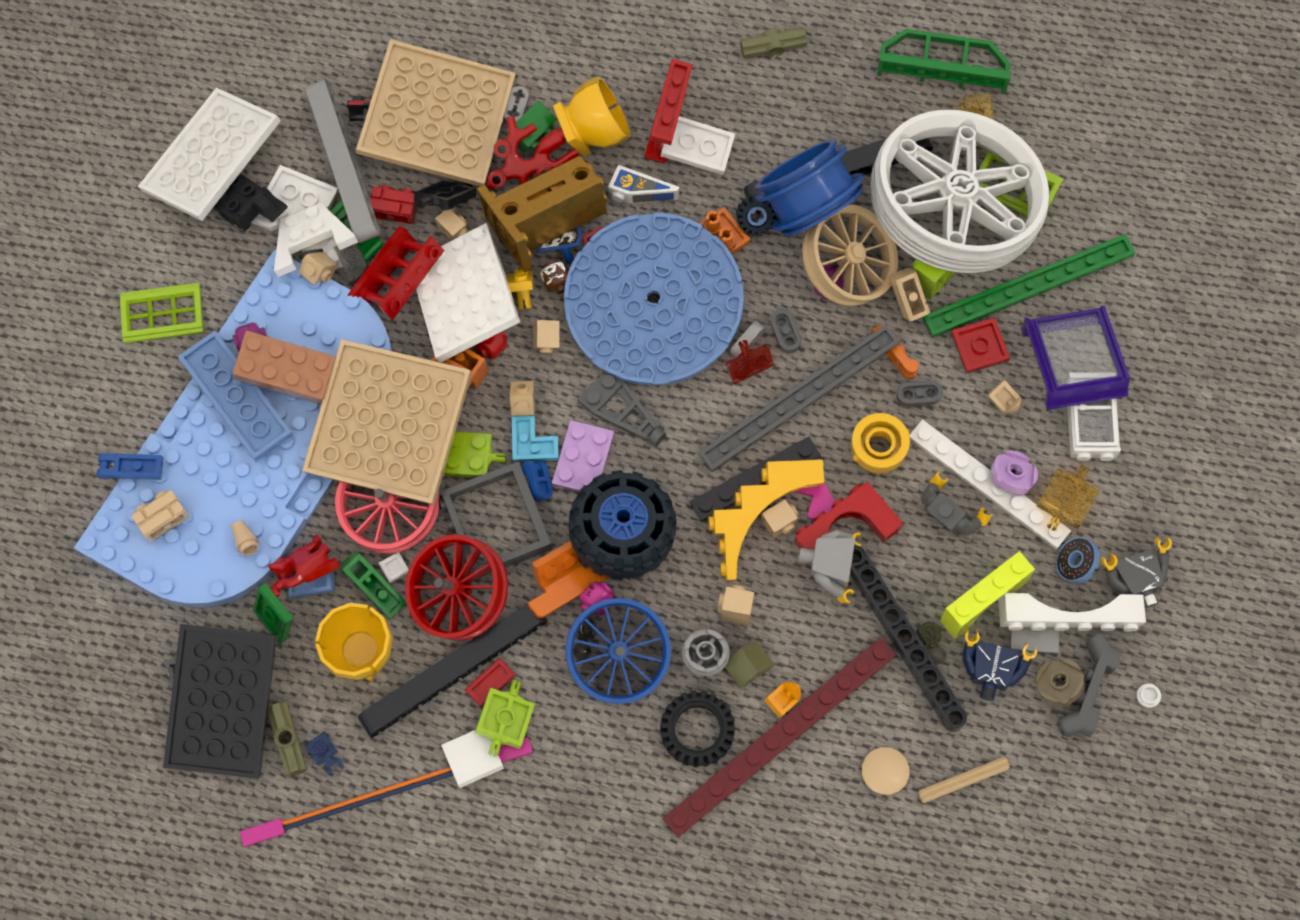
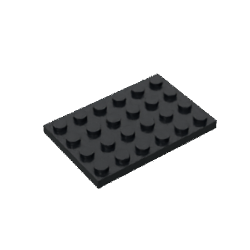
(220, 701)

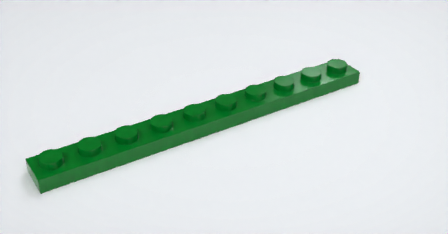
(1028, 286)

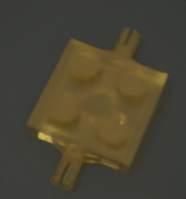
(1068, 498)

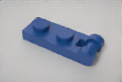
(130, 466)

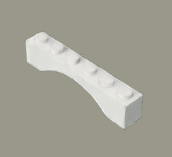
(1023, 610)

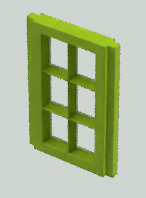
(1018, 204)
(150, 295)

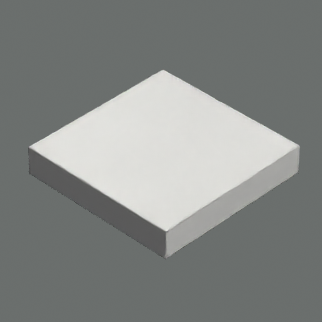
(470, 758)

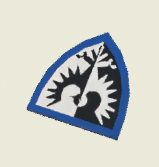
(564, 242)

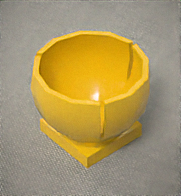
(588, 119)
(354, 641)

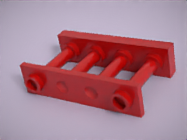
(668, 109)
(387, 261)

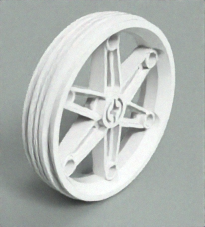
(959, 190)

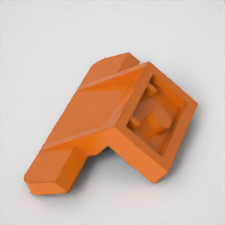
(560, 579)

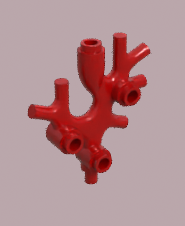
(519, 168)

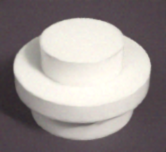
(1148, 695)

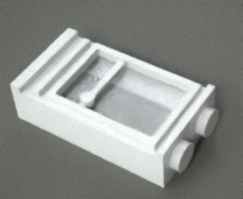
(1094, 431)

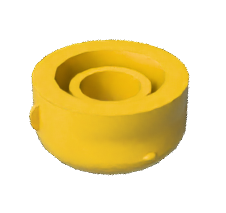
(880, 426)

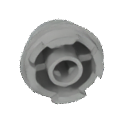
(705, 652)

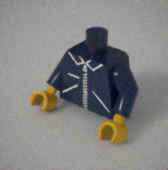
(994, 665)

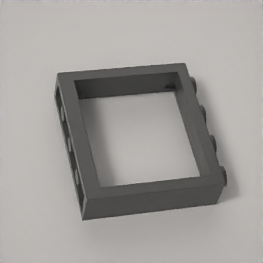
(518, 555)

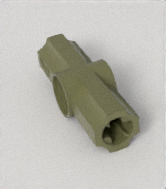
(773, 42)
(290, 753)

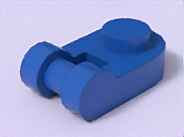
(538, 479)

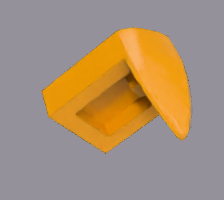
(784, 698)

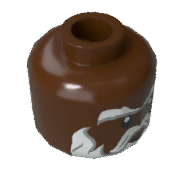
(554, 276)

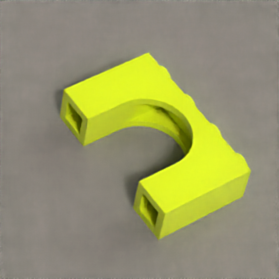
(1003, 580)

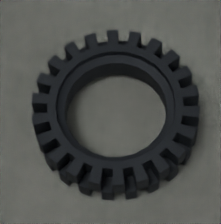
(697, 700)

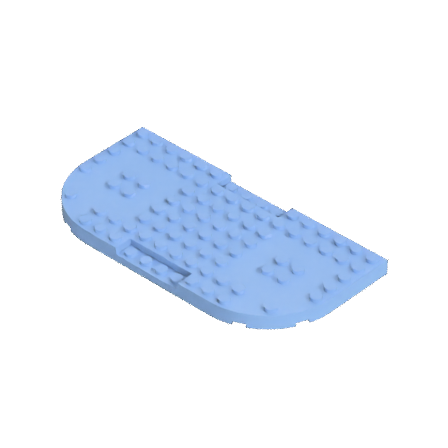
(215, 472)

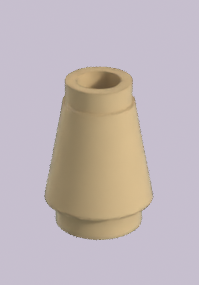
(244, 538)

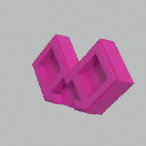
(821, 500)

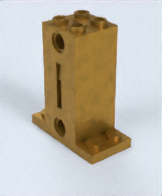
(544, 208)

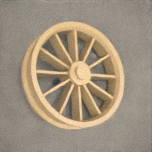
(850, 256)

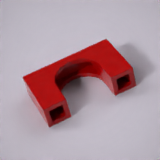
(862, 504)

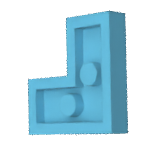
(528, 446)

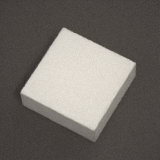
(394, 567)

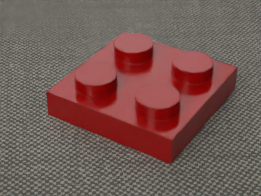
(980, 345)

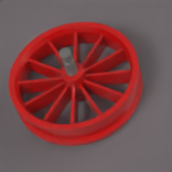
(456, 587)

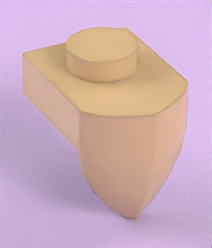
(1005, 398)

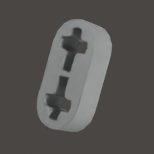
(512, 103)
(752, 335)

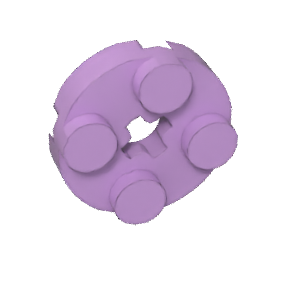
(1010, 482)

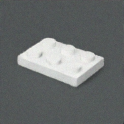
(700, 146)

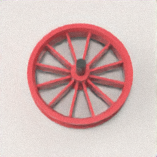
(387, 505)

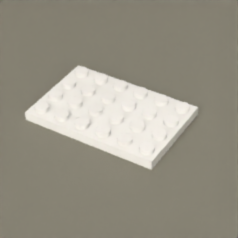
(209, 153)
(466, 295)

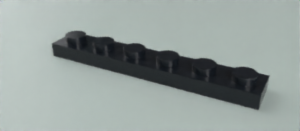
(724, 494)

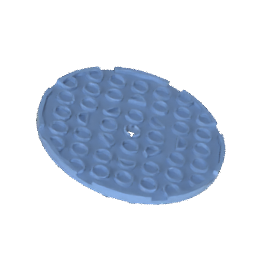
(644, 339)

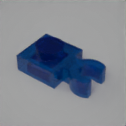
(322, 751)

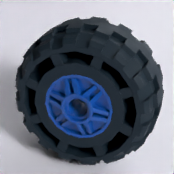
(622, 525)

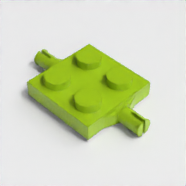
(471, 455)
(504, 718)

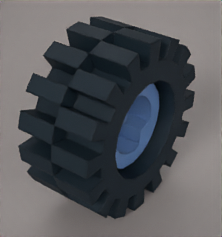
(753, 226)

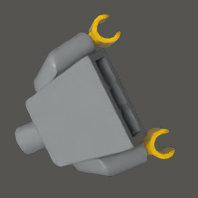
(832, 562)

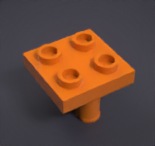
(726, 229)

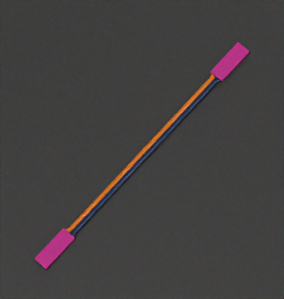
(275, 828)

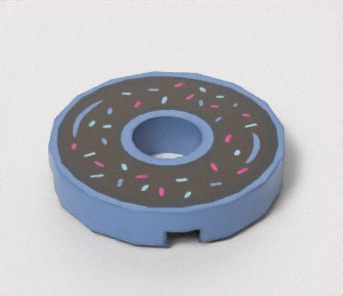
(1069, 552)

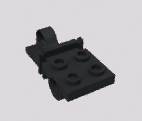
(247, 200)

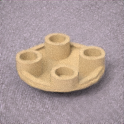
(885, 771)

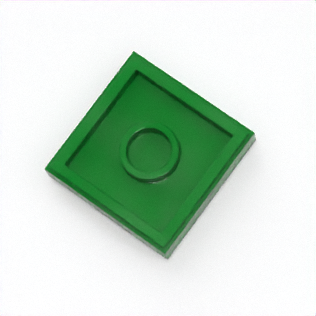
(272, 613)

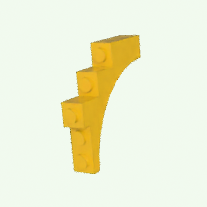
(733, 524)

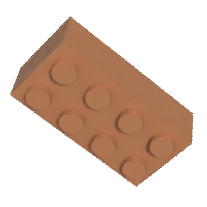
(283, 367)

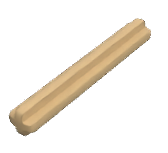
(964, 779)

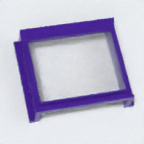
(1078, 358)

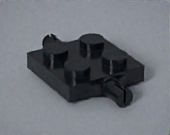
(445, 194)

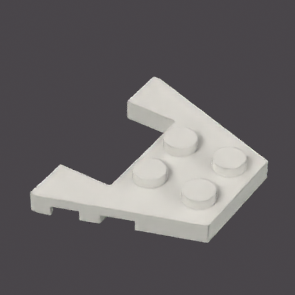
(307, 229)

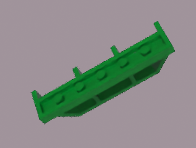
(941, 70)

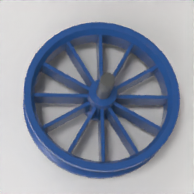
(618, 651)

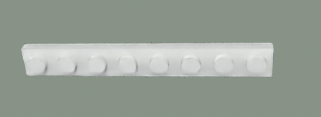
(982, 480)

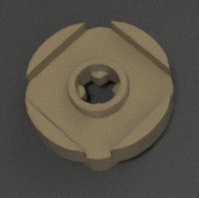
(1065, 694)

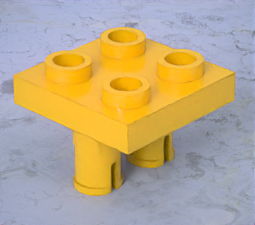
(521, 284)

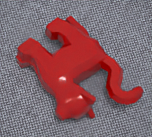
(308, 563)

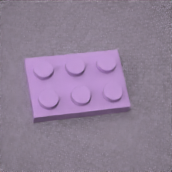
(582, 455)

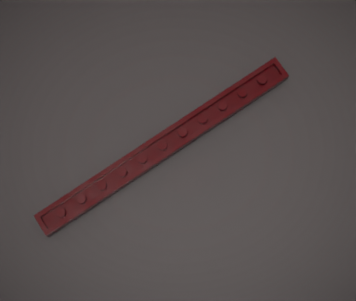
(779, 737)

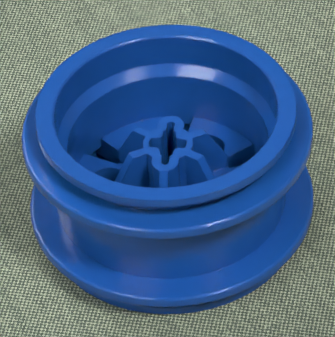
(809, 187)

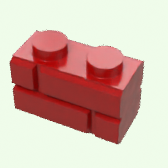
(393, 204)

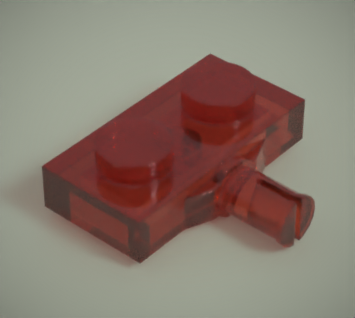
(749, 362)

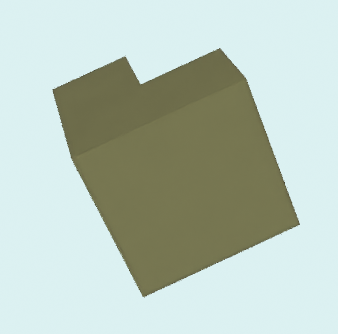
(748, 664)

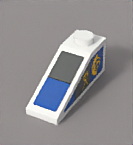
(636, 187)

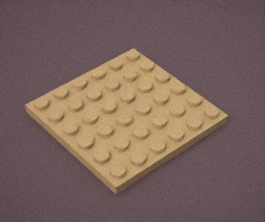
(436, 113)
(387, 421)

